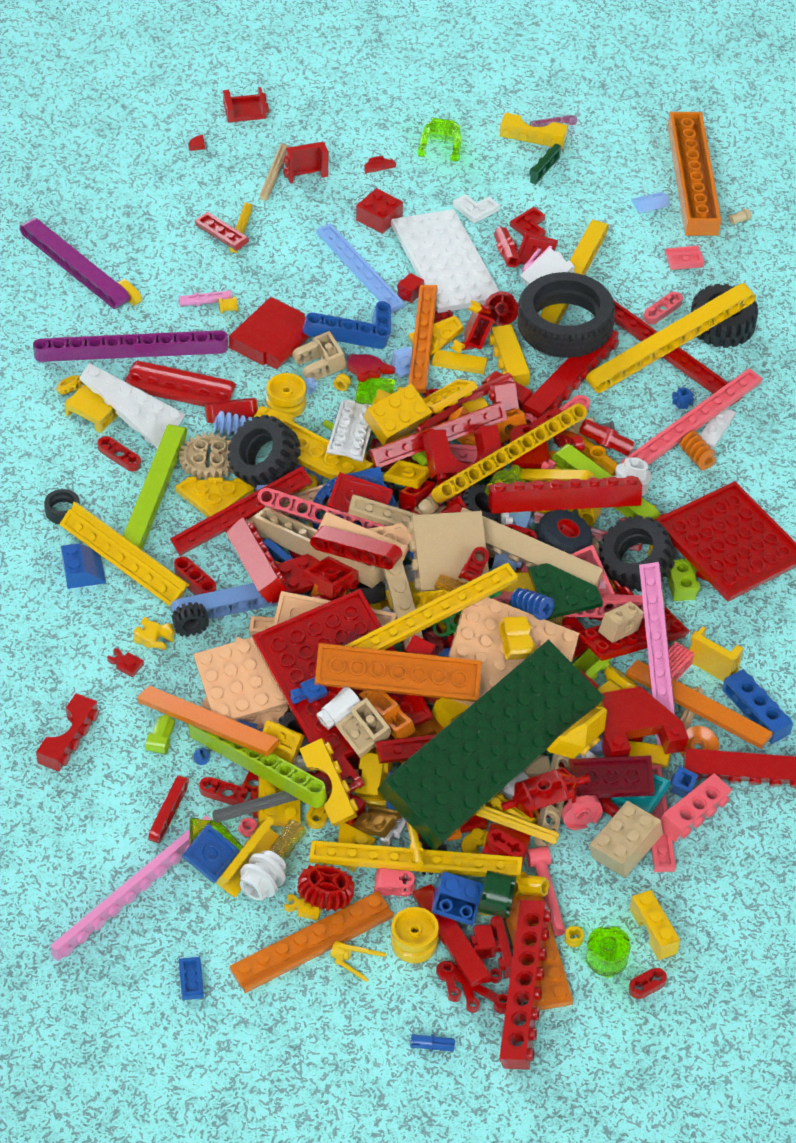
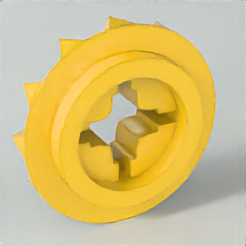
(69, 384)

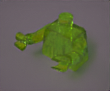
(442, 130)

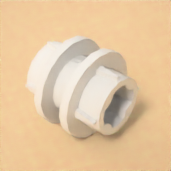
(635, 467)
(262, 875)

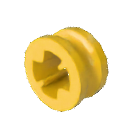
(342, 382)
(571, 931)

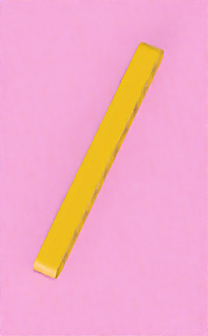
(581, 260)
(670, 338)
(543, 432)

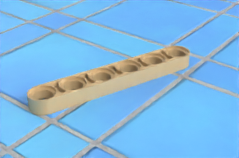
(553, 812)

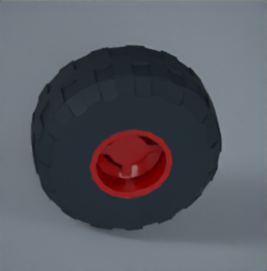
(564, 531)

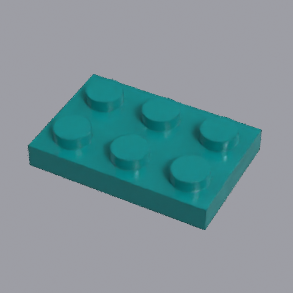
(647, 803)

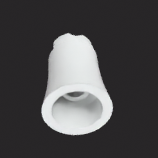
(338, 708)

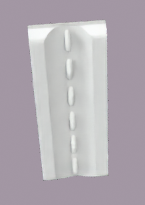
(350, 431)

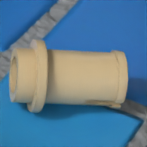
(743, 215)

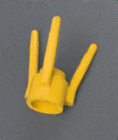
(343, 952)

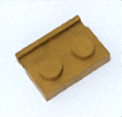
(377, 821)

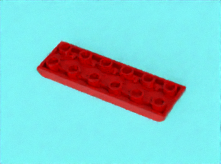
(179, 384)
(634, 642)

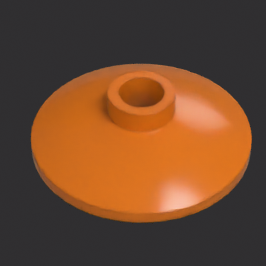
(703, 736)

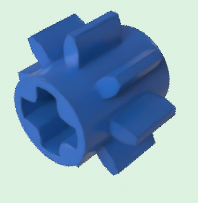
(682, 398)

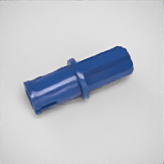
(432, 1042)

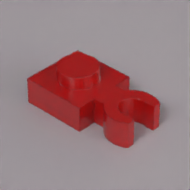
(127, 664)

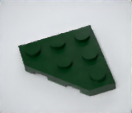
(567, 591)

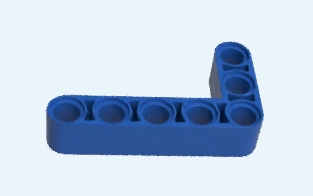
(352, 331)

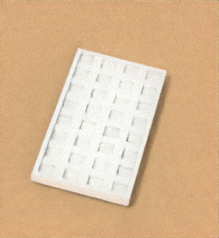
(445, 258)

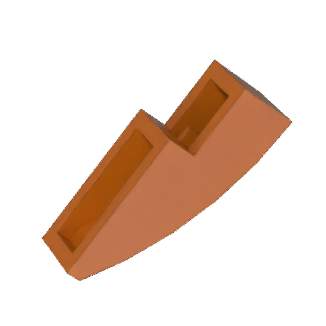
(389, 710)

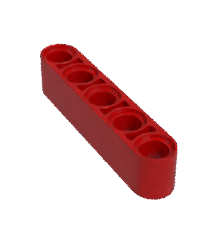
(356, 547)

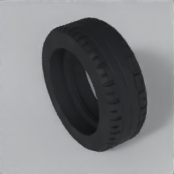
(566, 289)

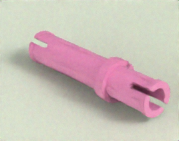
(206, 298)

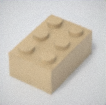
(626, 839)

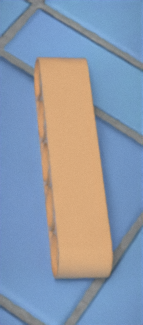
(336, 522)

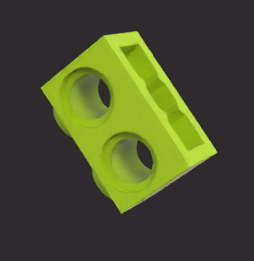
(683, 581)

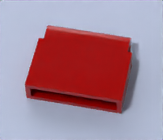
(270, 334)

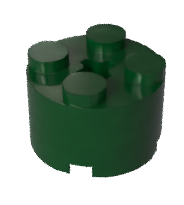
(497, 894)

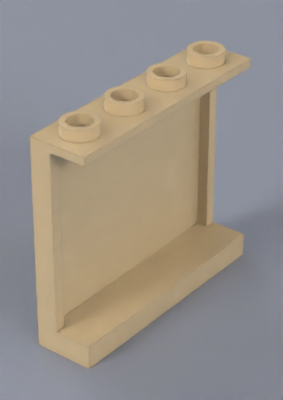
(443, 545)

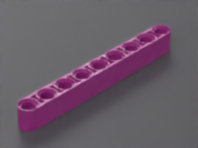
(74, 263)

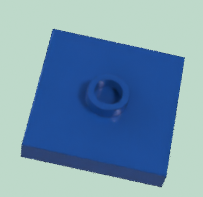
(210, 853)

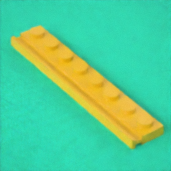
(123, 554)

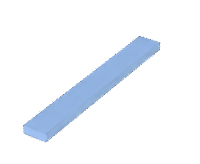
(359, 267)

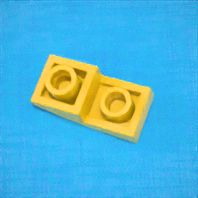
(647, 749)

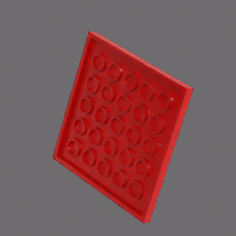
(730, 540)

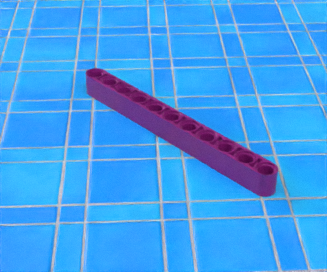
(130, 346)

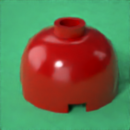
(503, 308)

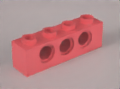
(694, 807)

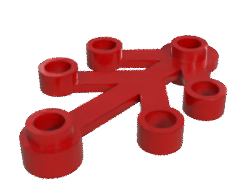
(455, 974)

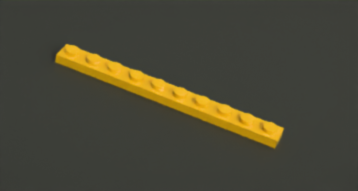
(438, 609)
(402, 859)

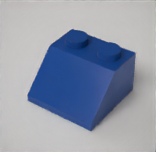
(82, 566)

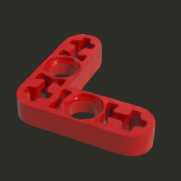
(239, 792)

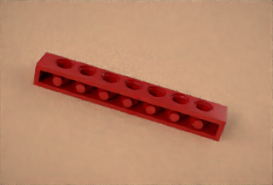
(521, 1056)

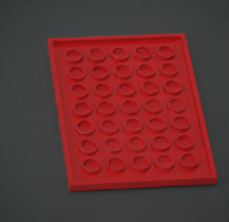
(292, 653)

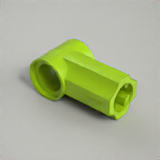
(159, 739)

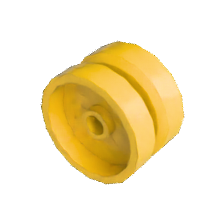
(286, 394)
(414, 935)

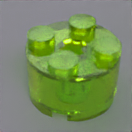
(607, 951)

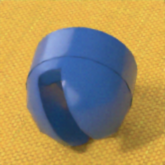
(197, 756)

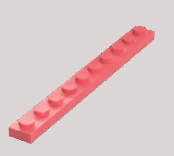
(697, 417)

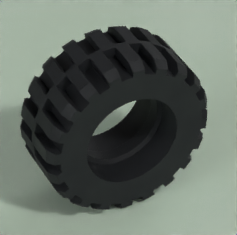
(732, 330)
(249, 441)
(630, 533)

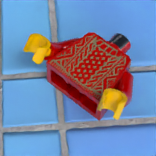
(476, 328)

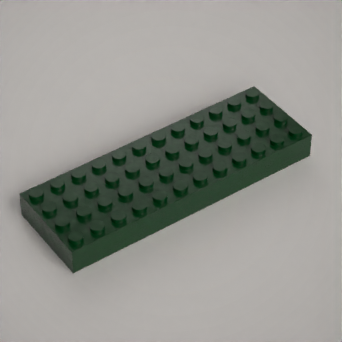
(489, 744)

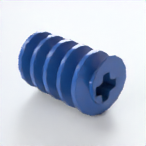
(532, 603)

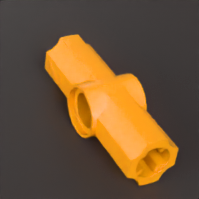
(598, 455)

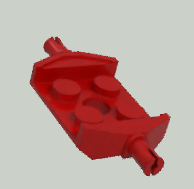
(530, 797)

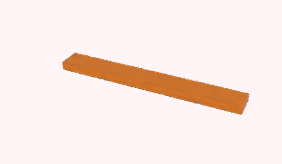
(423, 337)
(706, 708)
(208, 721)

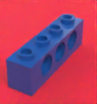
(757, 705)

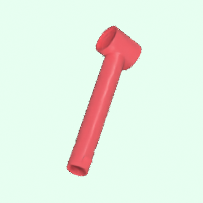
(540, 859)

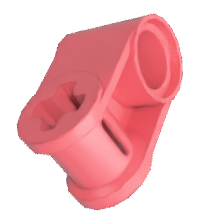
(392, 882)

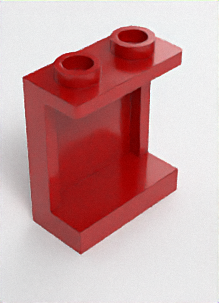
(245, 107)
(306, 160)

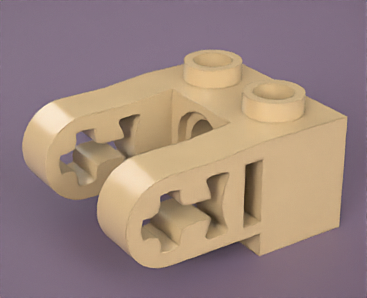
(322, 347)

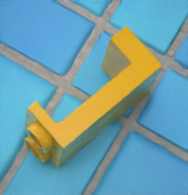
(91, 407)
(713, 657)

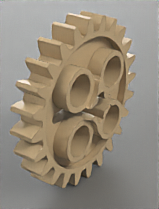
(194, 456)

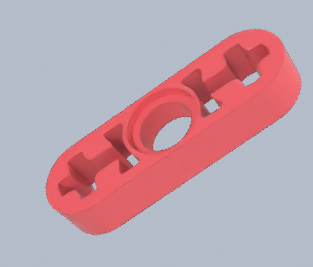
(664, 302)

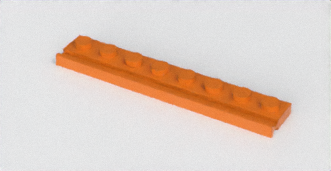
(311, 942)

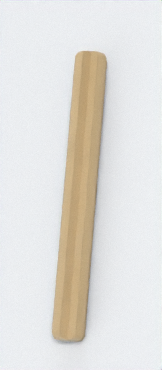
(273, 173)

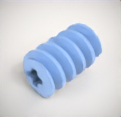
(228, 423)

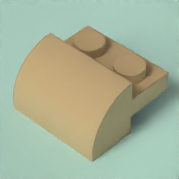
(363, 727)

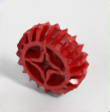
(325, 887)

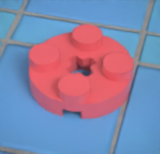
(582, 812)

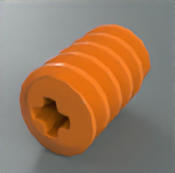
(698, 450)

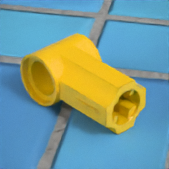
(531, 885)

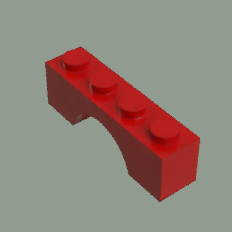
(56, 751)

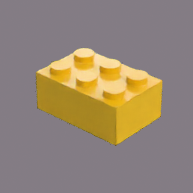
(397, 414)

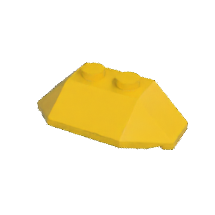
(581, 735)

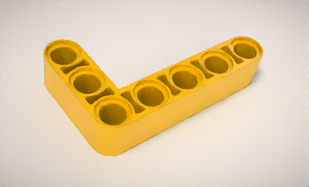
(547, 475)

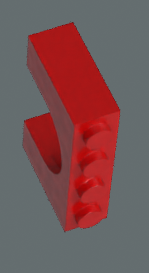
(442, 462)

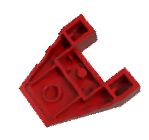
(638, 714)

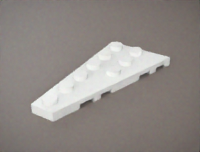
(134, 406)

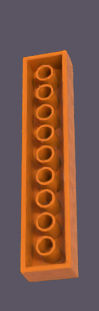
(694, 174)

